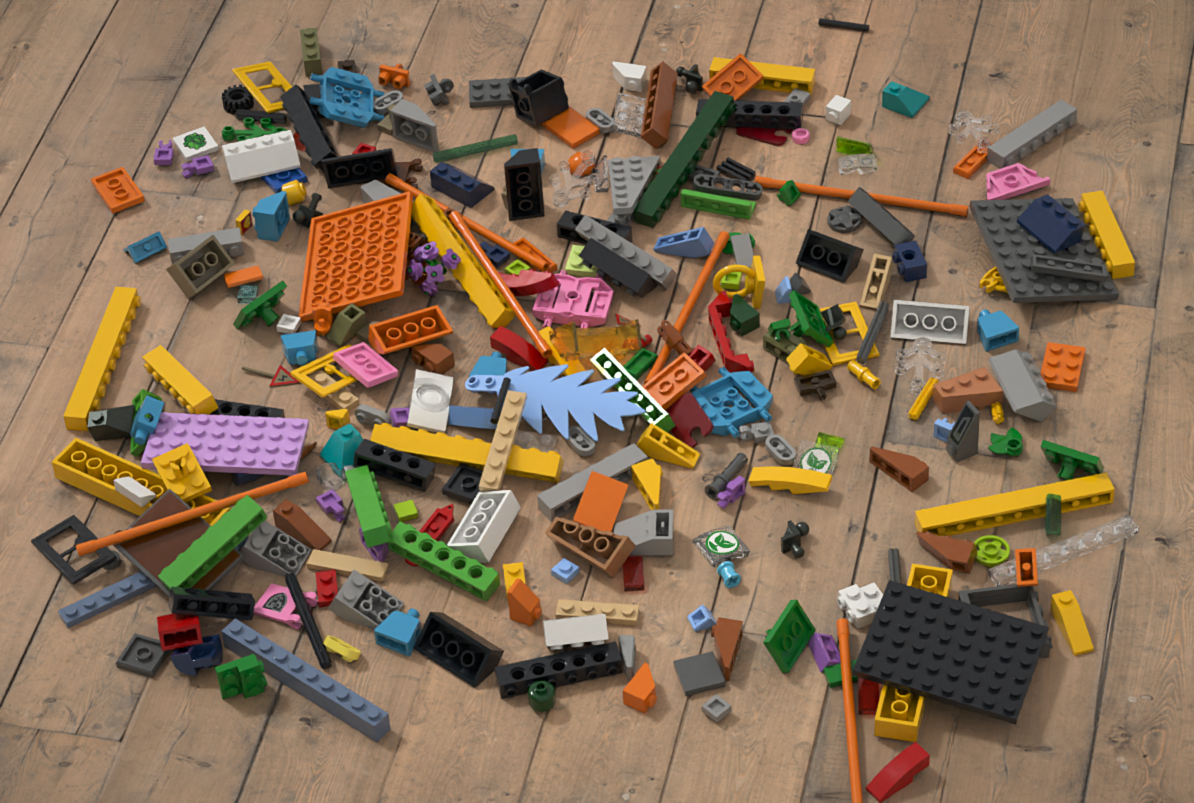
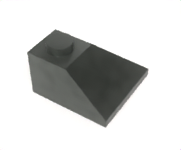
(111, 422)

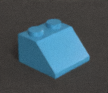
(271, 216)

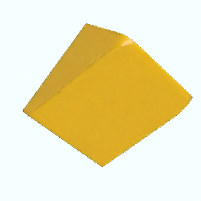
(337, 418)

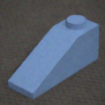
(689, 243)
(471, 417)

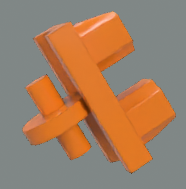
(394, 75)
(322, 318)

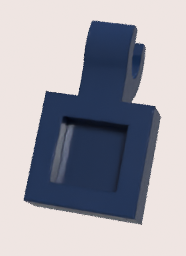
(496, 254)

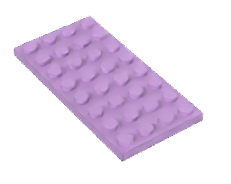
(231, 442)

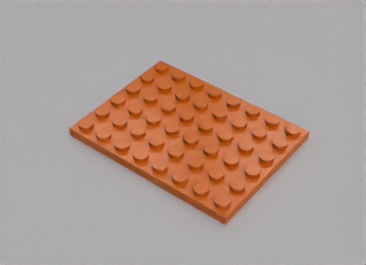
(357, 255)

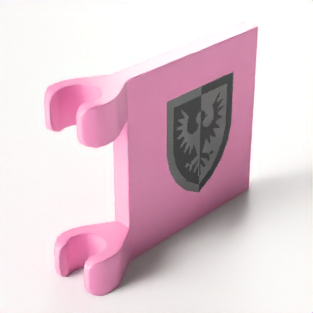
(279, 605)

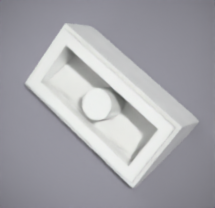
(134, 490)

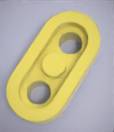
(337, 645)

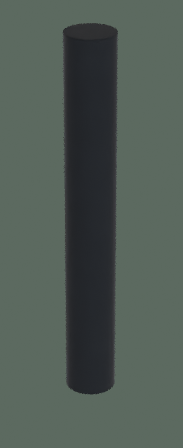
(841, 24)
(500, 400)

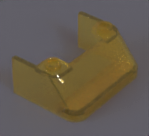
(587, 342)

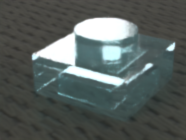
(247, 293)

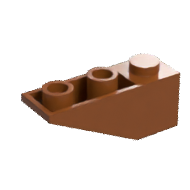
(953, 553)

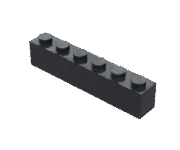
(308, 126)

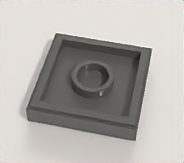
(142, 656)
(699, 673)

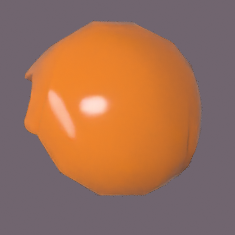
(574, 162)

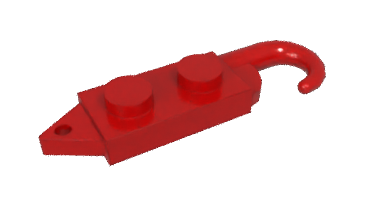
(437, 524)

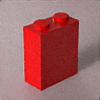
(179, 631)

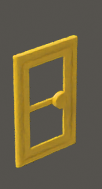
(278, 81)
(833, 354)
(325, 361)

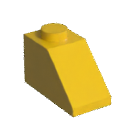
(807, 361)

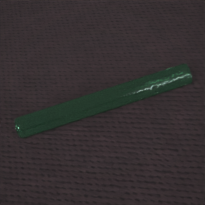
(475, 148)

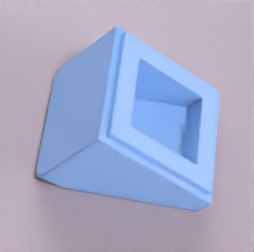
(783, 290)
(701, 619)

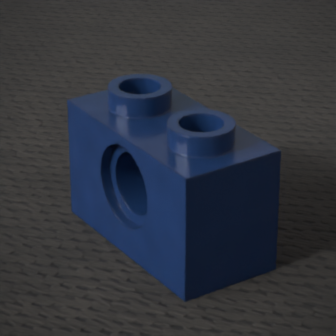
(910, 261)

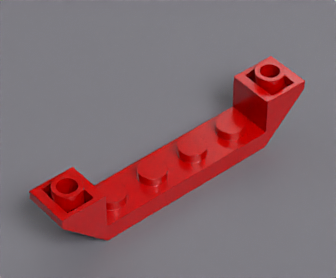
(716, 311)

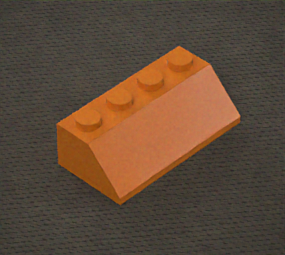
(408, 330)

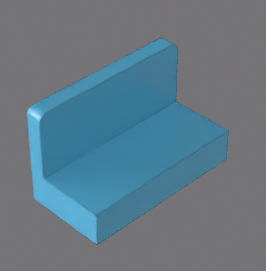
(146, 247)

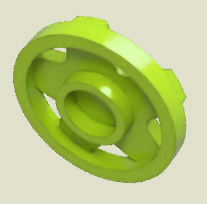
(991, 552)

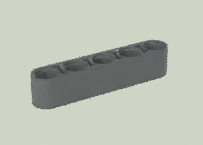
(880, 217)

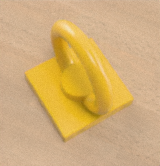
(753, 281)

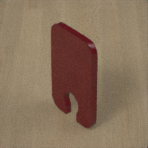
(763, 134)
(687, 416)

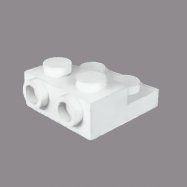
(860, 603)

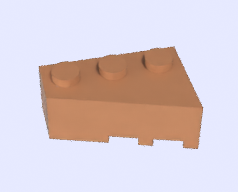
(973, 386)

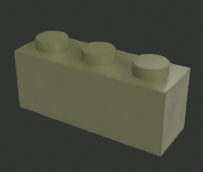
(311, 51)

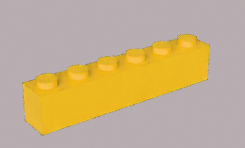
(776, 77)
(1107, 234)
(179, 382)

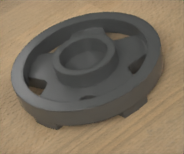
(844, 217)

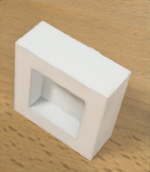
(288, 324)

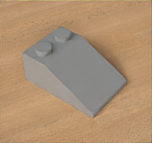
(413, 126)

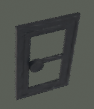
(57, 560)

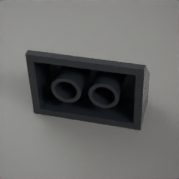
(828, 255)

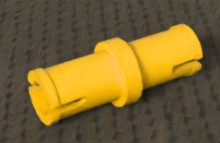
(864, 374)

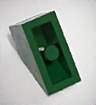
(743, 316)

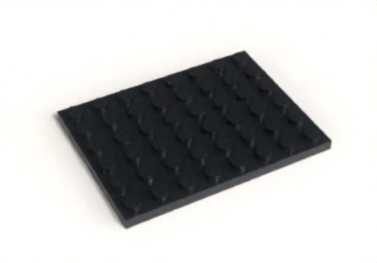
(951, 652)

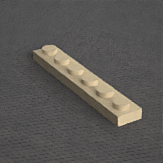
(503, 441)

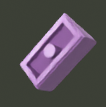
(824, 650)

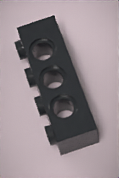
(570, 220)
(241, 409)
(395, 465)
(211, 603)

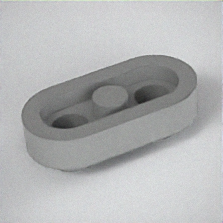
(381, 104)
(600, 119)
(371, 416)
(581, 441)
(780, 450)

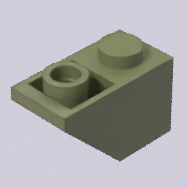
(346, 325)

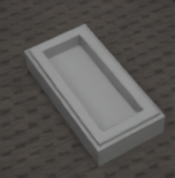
(742, 249)

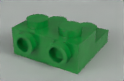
(241, 677)

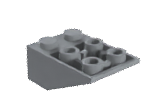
(650, 532)
(274, 551)
(364, 602)

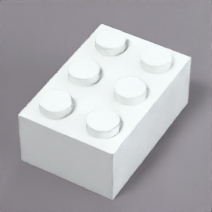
(575, 631)

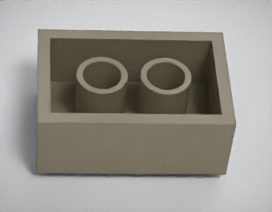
(200, 266)

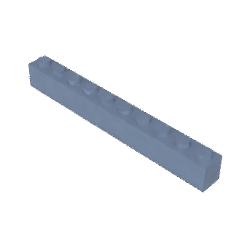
(307, 680)

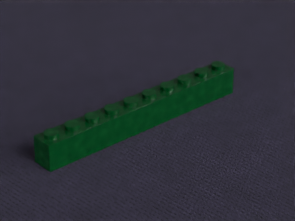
(684, 159)

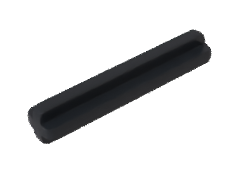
(258, 115)

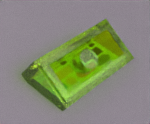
(853, 147)

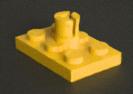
(182, 473)

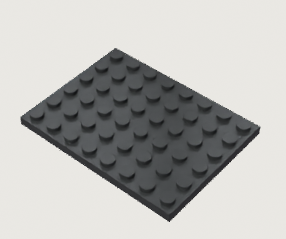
(1012, 252)

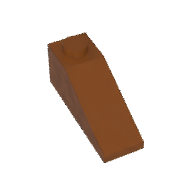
(901, 467)
(300, 526)
(727, 640)

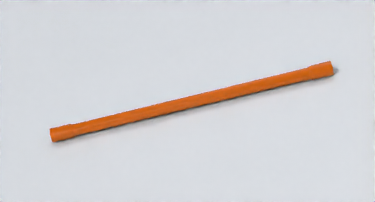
(954, 209)
(535, 261)
(693, 297)
(540, 343)
(94, 545)
(849, 708)

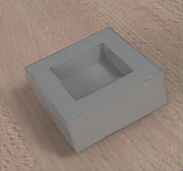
(716, 708)

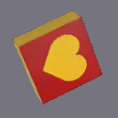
(244, 221)

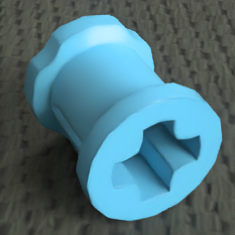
(730, 577)

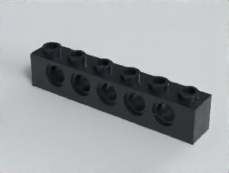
(763, 114)
(559, 669)

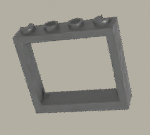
(1009, 594)

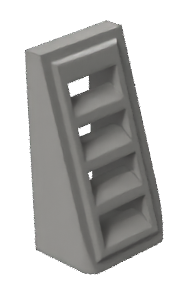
(628, 651)

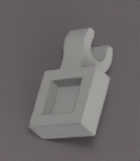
(758, 432)

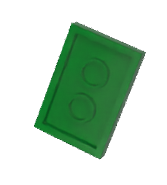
(262, 307)
(809, 320)
(1071, 460)
(789, 636)

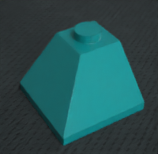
(903, 99)
(342, 446)

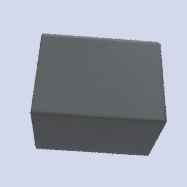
(799, 284)

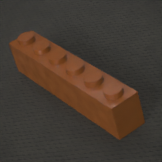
(659, 105)

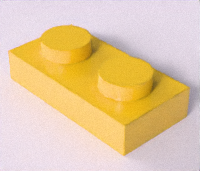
(511, 573)

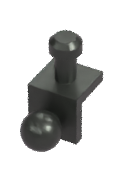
(693, 79)
(305, 213)
(834, 318)
(792, 538)

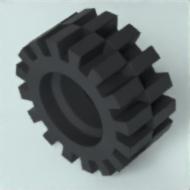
(237, 98)

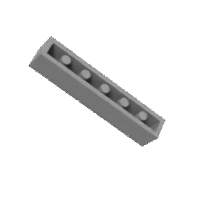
(1032, 134)
(658, 270)
(567, 494)

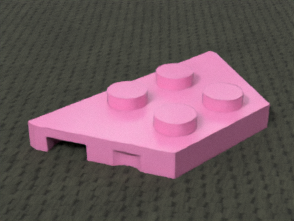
(1012, 182)

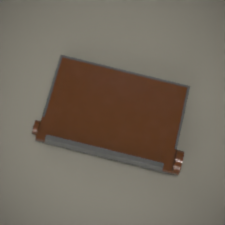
(160, 548)

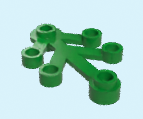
(230, 134)

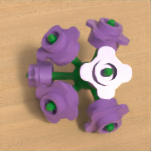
(435, 270)

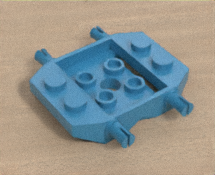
(359, 106)
(723, 393)

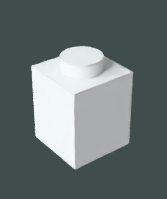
(838, 110)

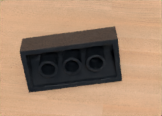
(359, 167)
(524, 185)
(617, 268)
(458, 648)

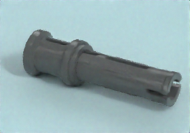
(721, 480)

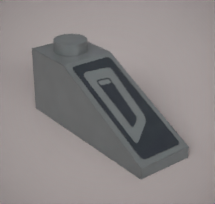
(964, 434)

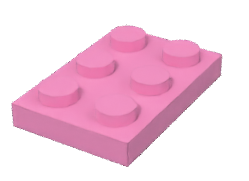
(365, 364)

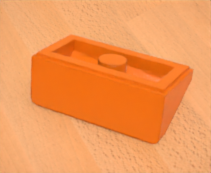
(242, 276)

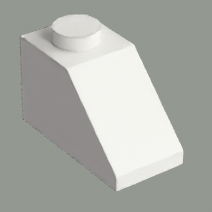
(630, 76)

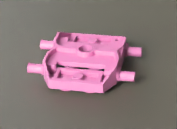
(559, 308)

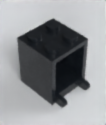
(538, 97)

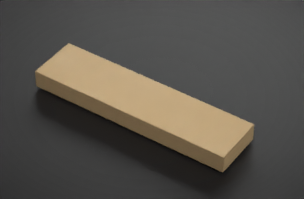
(346, 564)

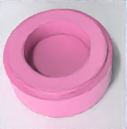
(800, 136)

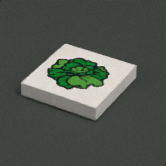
(195, 144)

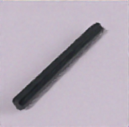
(308, 621)

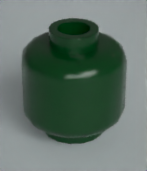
(541, 696)

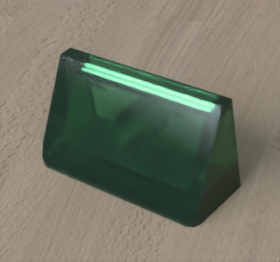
(1053, 514)

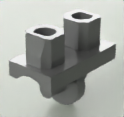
(437, 90)

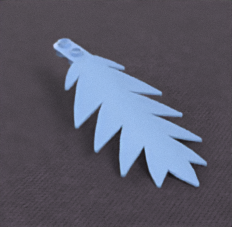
(562, 397)

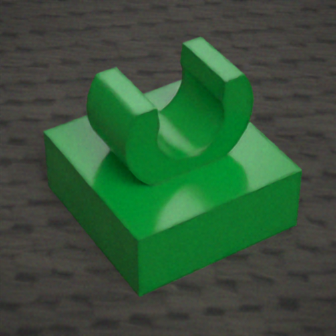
(788, 193)
(780, 327)

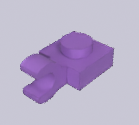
(199, 165)
(331, 502)

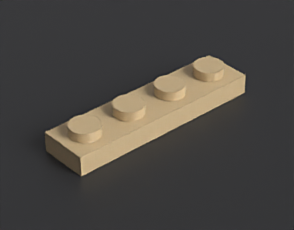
(341, 398)
(615, 613)

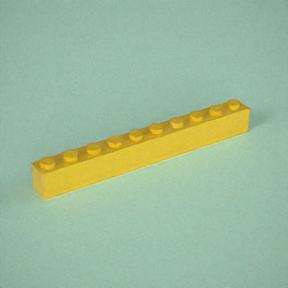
(469, 271)
(102, 358)
(474, 453)
(1014, 506)

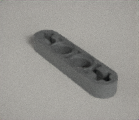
(727, 190)

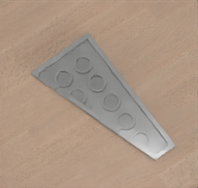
(629, 179)

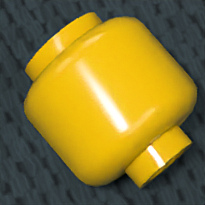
(295, 192)

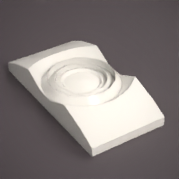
(430, 401)

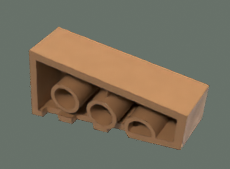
(597, 547)

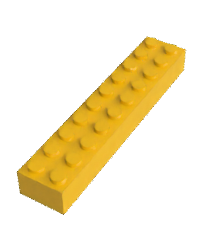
(95, 470)
(899, 711)

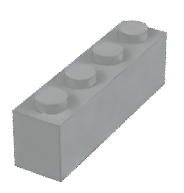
(229, 239)

